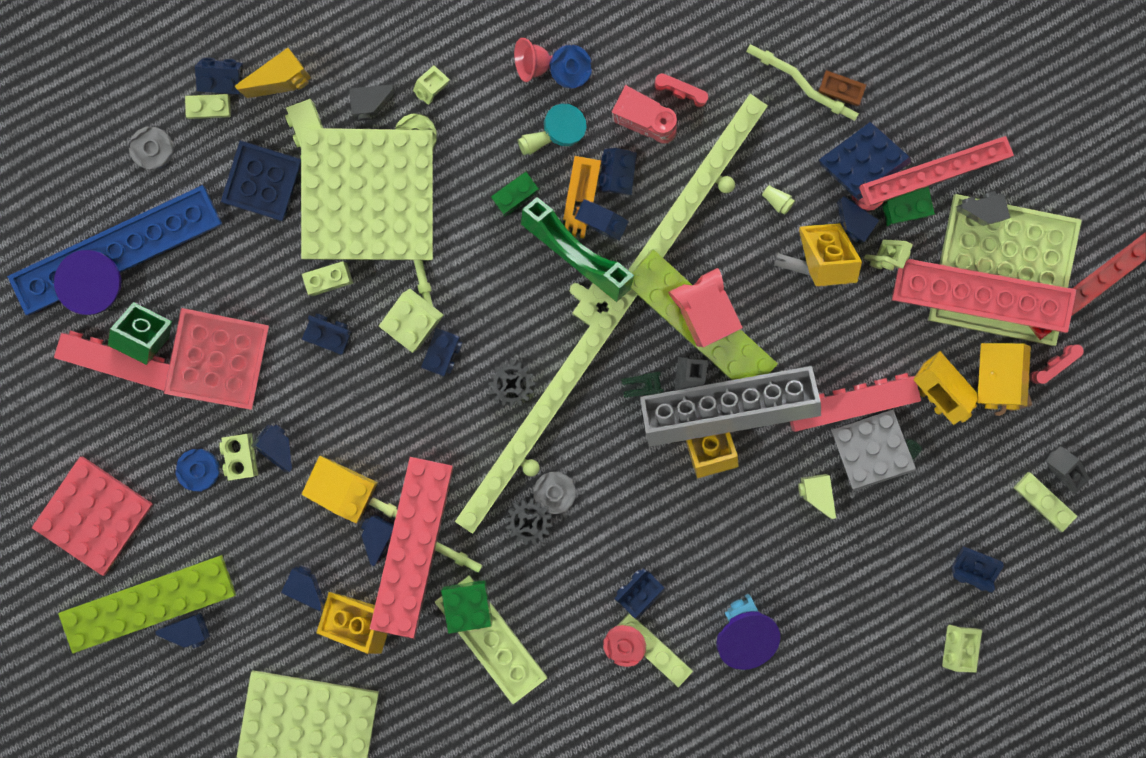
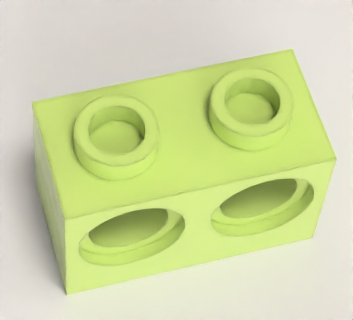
(327, 278)
(245, 456)

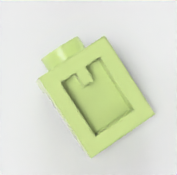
(430, 84)

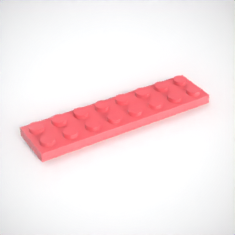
(984, 295)

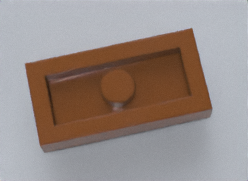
(842, 88)

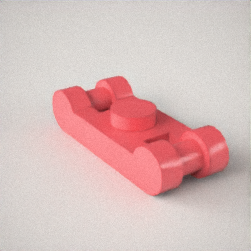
(681, 89)
(1057, 364)

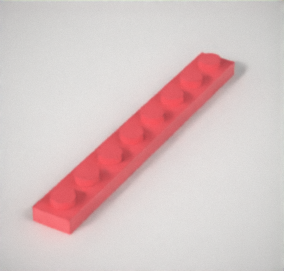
(936, 171)

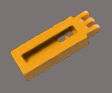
(581, 187)

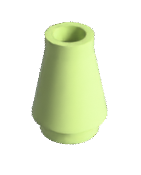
(532, 142)
(779, 200)

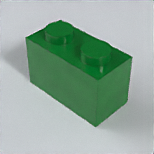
(515, 194)

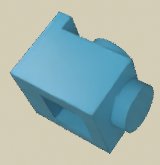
(740, 607)

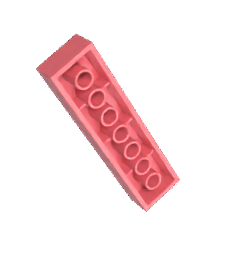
(412, 548)

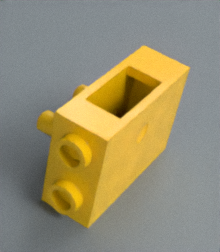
(1004, 375)
(946, 389)

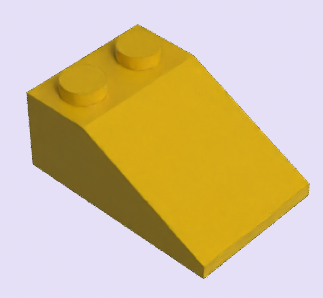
(278, 75)
(830, 255)
(712, 454)
(339, 489)
(349, 623)

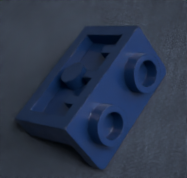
(327, 335)
(441, 352)

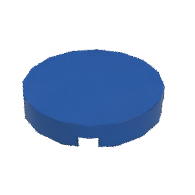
(570, 66)
(197, 470)

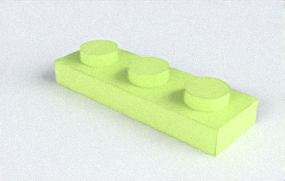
(1045, 502)

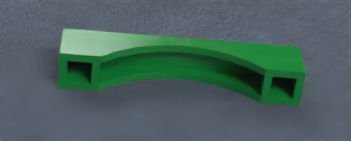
(604, 273)

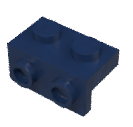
(218, 75)
(617, 171)
(976, 569)
(639, 593)

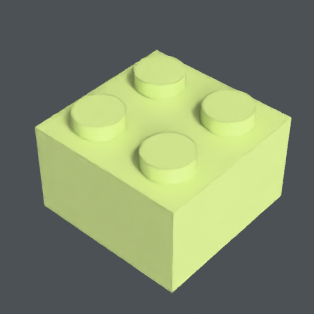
(411, 320)

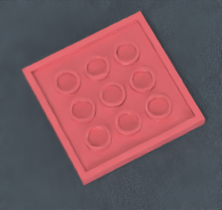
(216, 359)
(92, 516)

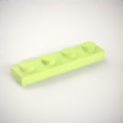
(660, 654)

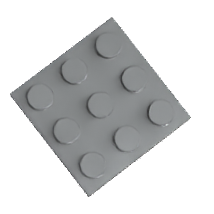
(873, 450)

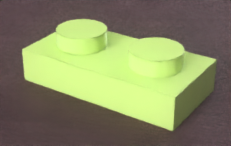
(207, 106)

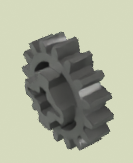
(504, 376)
(533, 528)

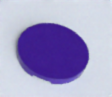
(87, 282)
(748, 640)

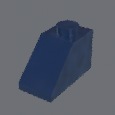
(601, 220)
(855, 221)
(274, 446)
(376, 537)
(304, 588)
(186, 631)

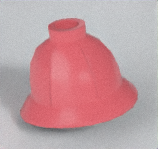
(530, 59)

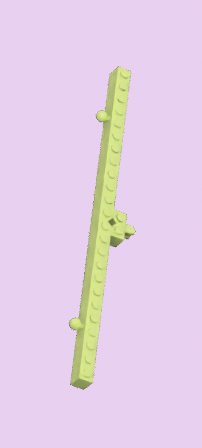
(603, 323)

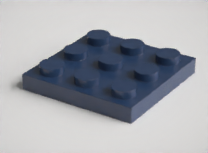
(863, 159)
(261, 181)

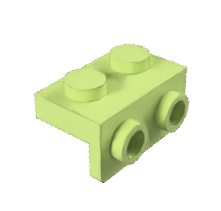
(890, 255)

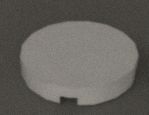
(151, 148)
(554, 491)

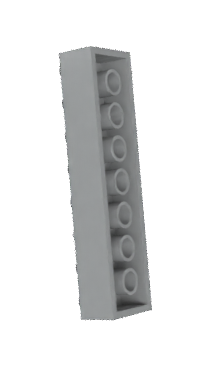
(731, 406)

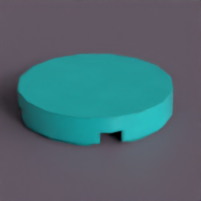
(565, 124)

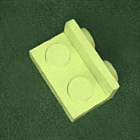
(962, 649)

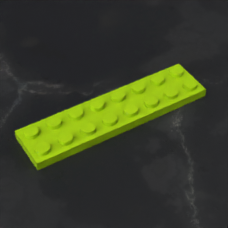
(734, 354)
(147, 604)

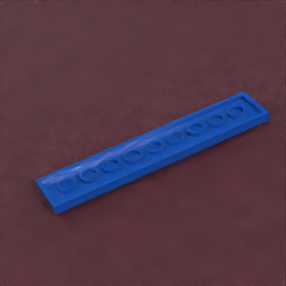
(124, 244)

